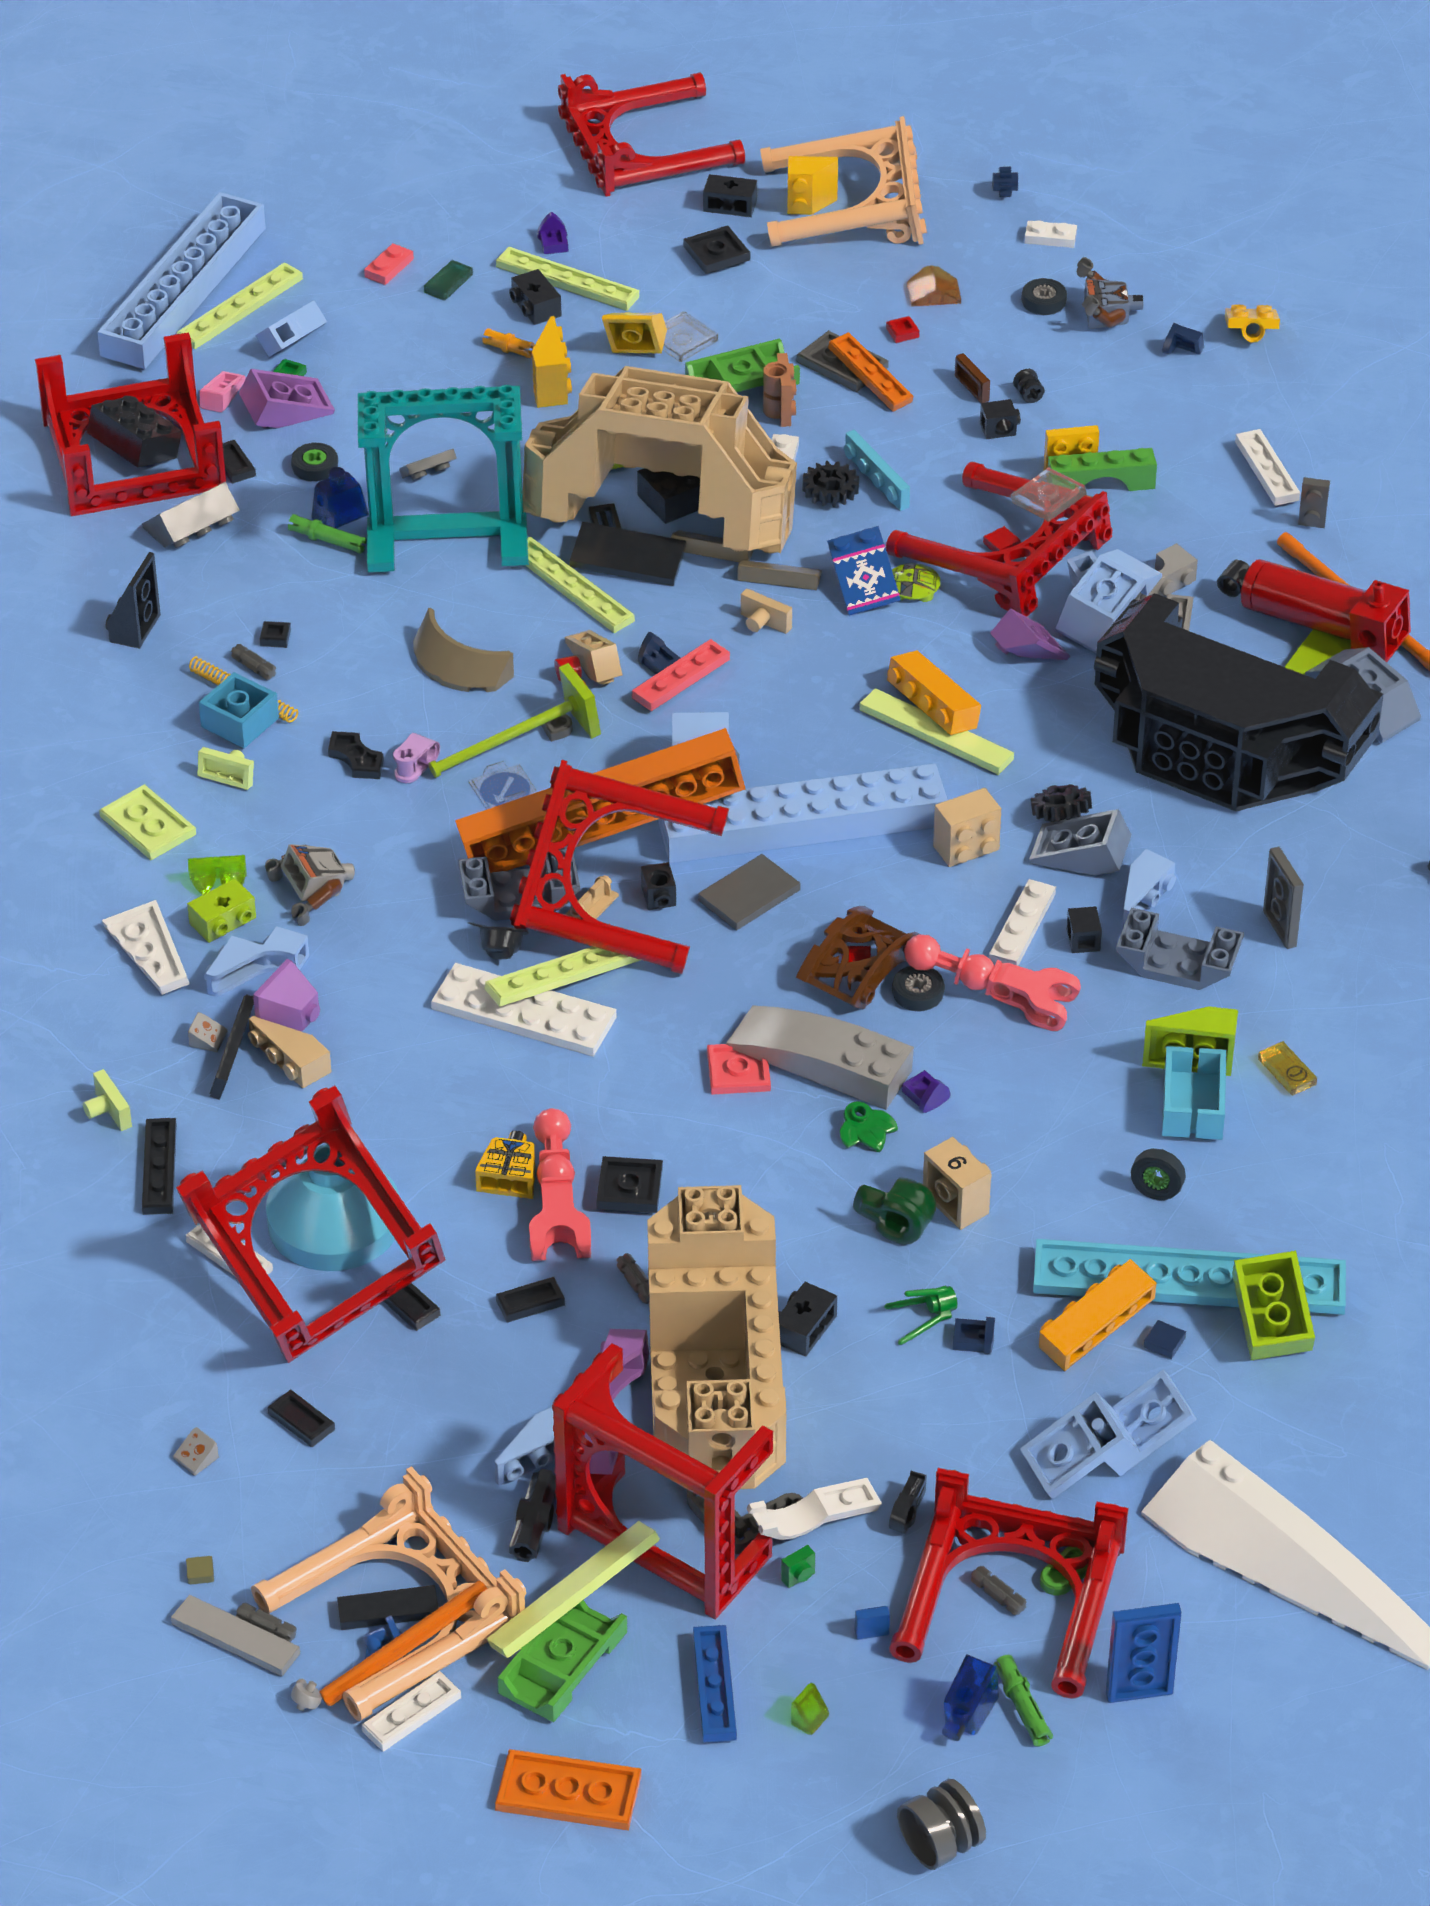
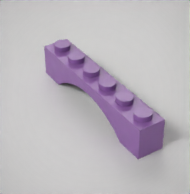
(635, 1359)

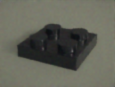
(716, 249)
(629, 1184)

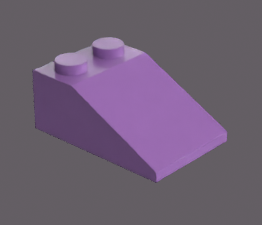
(283, 398)

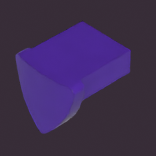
(553, 235)
(926, 1091)

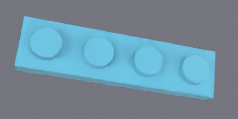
(877, 470)

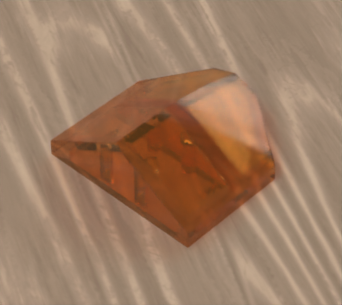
(933, 287)

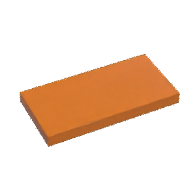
(568, 1789)

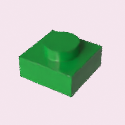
(798, 1566)

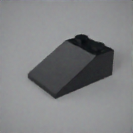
(137, 608)

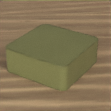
(200, 1570)

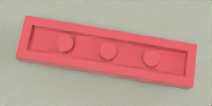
(680, 675)

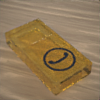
(1287, 1068)

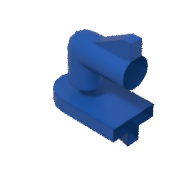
(375, 1638)

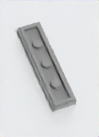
(235, 1635)

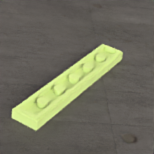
(569, 278)
(242, 304)
(577, 588)
(917, 723)
(554, 974)
(573, 1589)

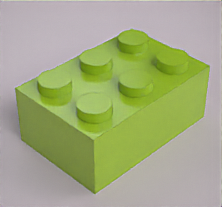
(1273, 1305)

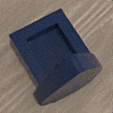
(1183, 338)
(655, 654)
(974, 1335)

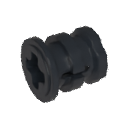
(1029, 385)

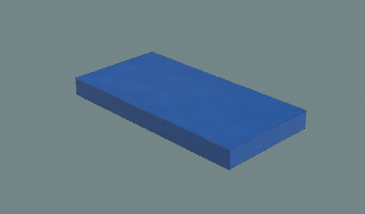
(1143, 1652)

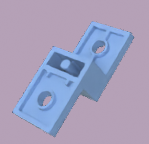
(1108, 1434)

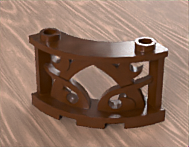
(855, 928)

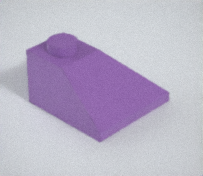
(1026, 638)
(287, 998)

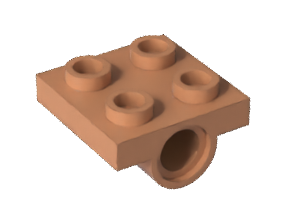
(779, 390)

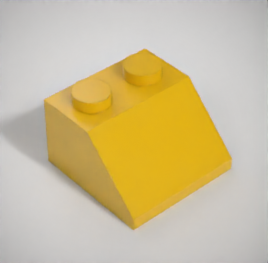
(811, 183)
(635, 332)

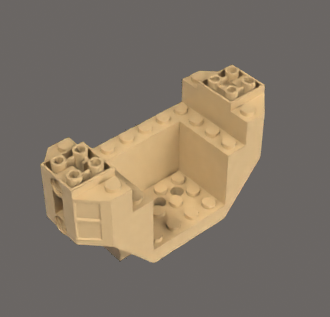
(671, 427)
(715, 1327)

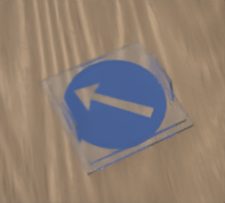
(501, 784)

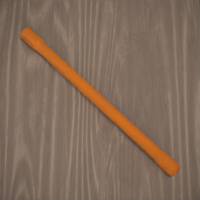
(1297, 550)

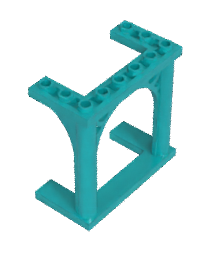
(442, 403)

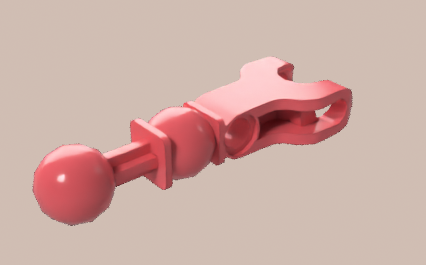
(1005, 982)
(559, 1218)

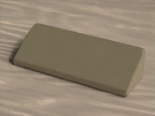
(710, 547)
(779, 574)

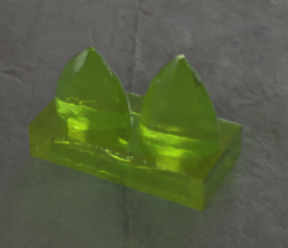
(206, 870)

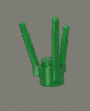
(938, 1301)

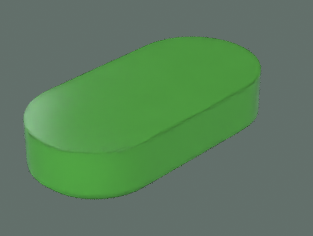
(1053, 1581)

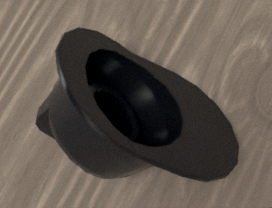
(500, 941)

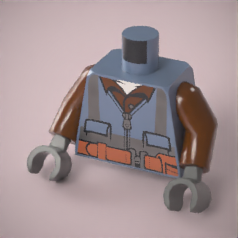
(1105, 300)

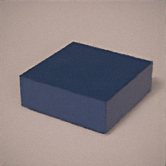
(1164, 1339)

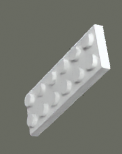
(542, 1017)

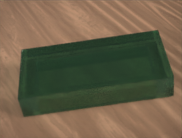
(448, 280)

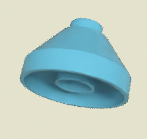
(325, 1220)

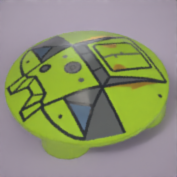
(916, 581)

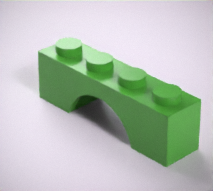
(1133, 467)

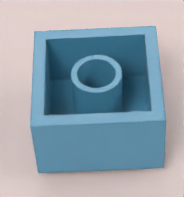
(239, 710)

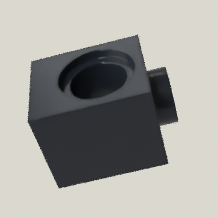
(999, 419)
(658, 886)
(1084, 929)

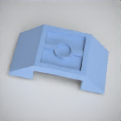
(1103, 596)
(693, 725)

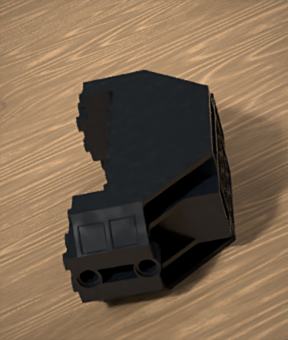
(1226, 718)

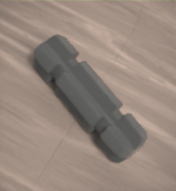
(253, 661)
(634, 1276)
(998, 1590)
(266, 1622)

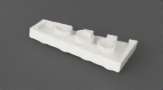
(149, 944)

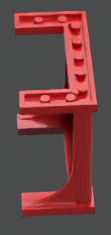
(175, 392)
(334, 1128)
(587, 1502)

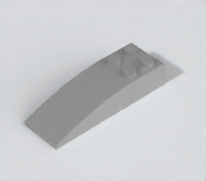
(826, 1052)

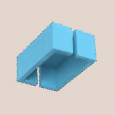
(1197, 1099)

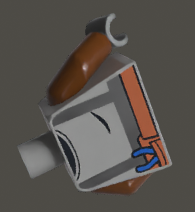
(313, 874)

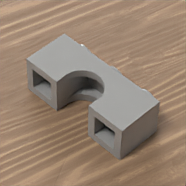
(1177, 571)

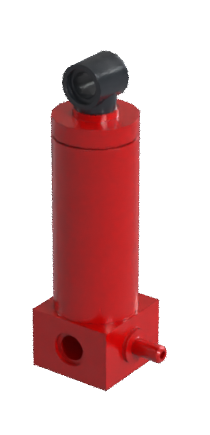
(1366, 617)

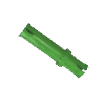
(317, 530)
(1018, 1690)

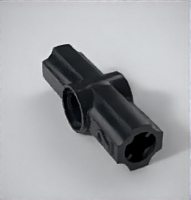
(534, 1516)

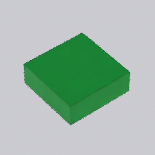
(291, 367)

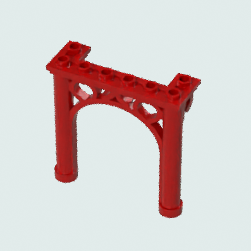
(617, 163)
(1044, 549)
(588, 929)
(1025, 1534)

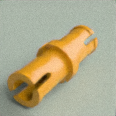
(508, 343)

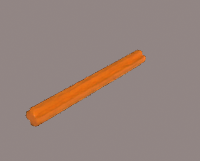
(403, 1643)

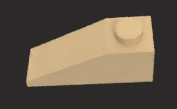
(596, 655)

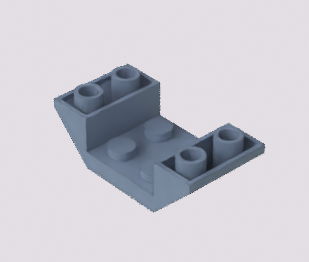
(1398, 704)
(498, 891)
(1177, 957)

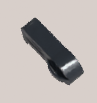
(907, 1503)

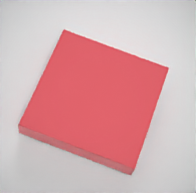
(735, 1071)

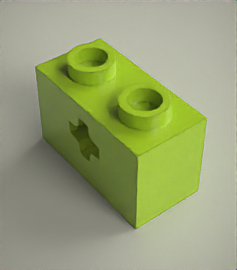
(221, 910)

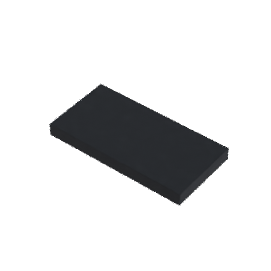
(628, 553)

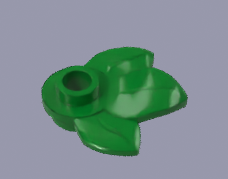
(868, 1129)

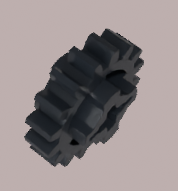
(830, 483)
(1061, 803)

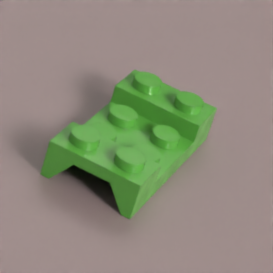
(739, 367)
(558, 1659)

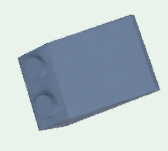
(1083, 844)

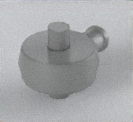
(306, 1695)

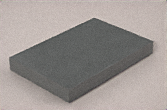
(822, 360)
(749, 891)
(1283, 897)

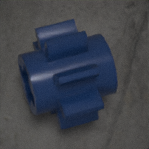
(1005, 181)

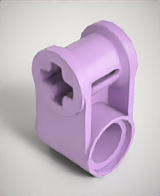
(414, 757)

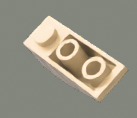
(293, 1051)

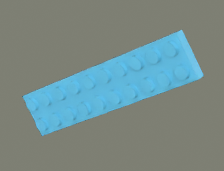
(1180, 1274)

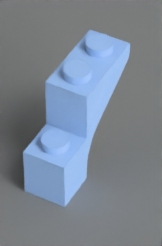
(245, 959)

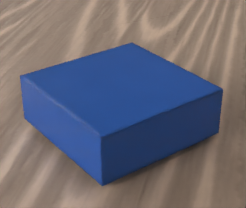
(872, 1622)

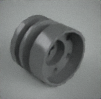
(941, 1824)

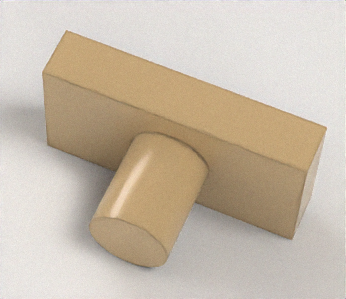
(765, 611)

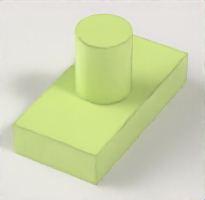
(226, 768)
(108, 1100)

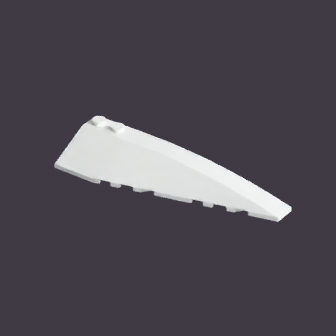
(1245, 1525)

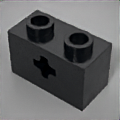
(730, 195)
(535, 296)
(806, 1318)

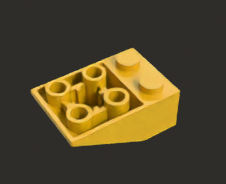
(551, 367)

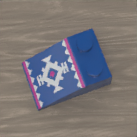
(863, 570)

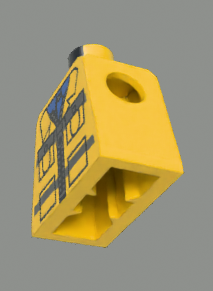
(507, 1167)

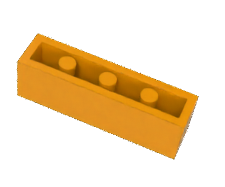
(933, 692)
(1096, 1314)

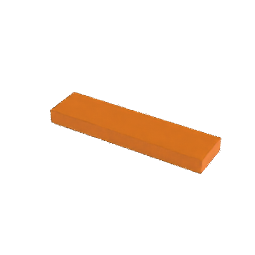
(870, 372)

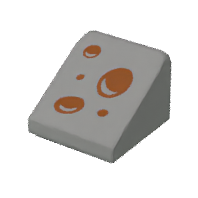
(206, 1033)
(196, 1452)

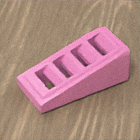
(220, 391)

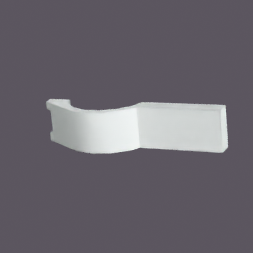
(815, 1509)

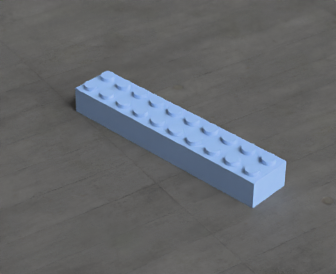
(181, 280)
(814, 813)

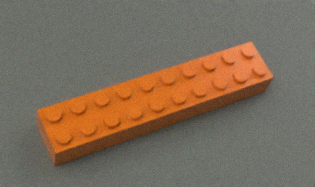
(690, 770)

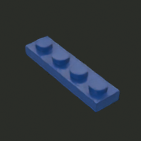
(714, 1683)

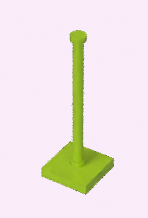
(578, 701)

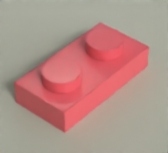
(388, 264)

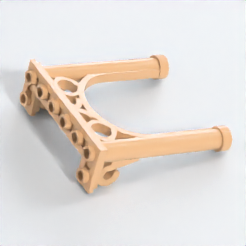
(886, 150)
(406, 1515)

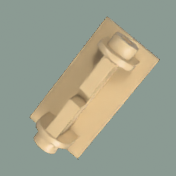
(597, 898)

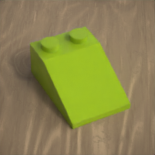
(1194, 1029)

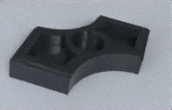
(361, 759)

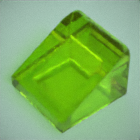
(809, 1710)

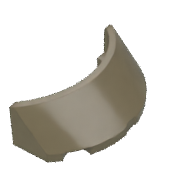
(458, 664)

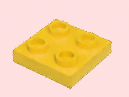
(1240, 317)
(1070, 441)

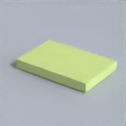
(147, 822)

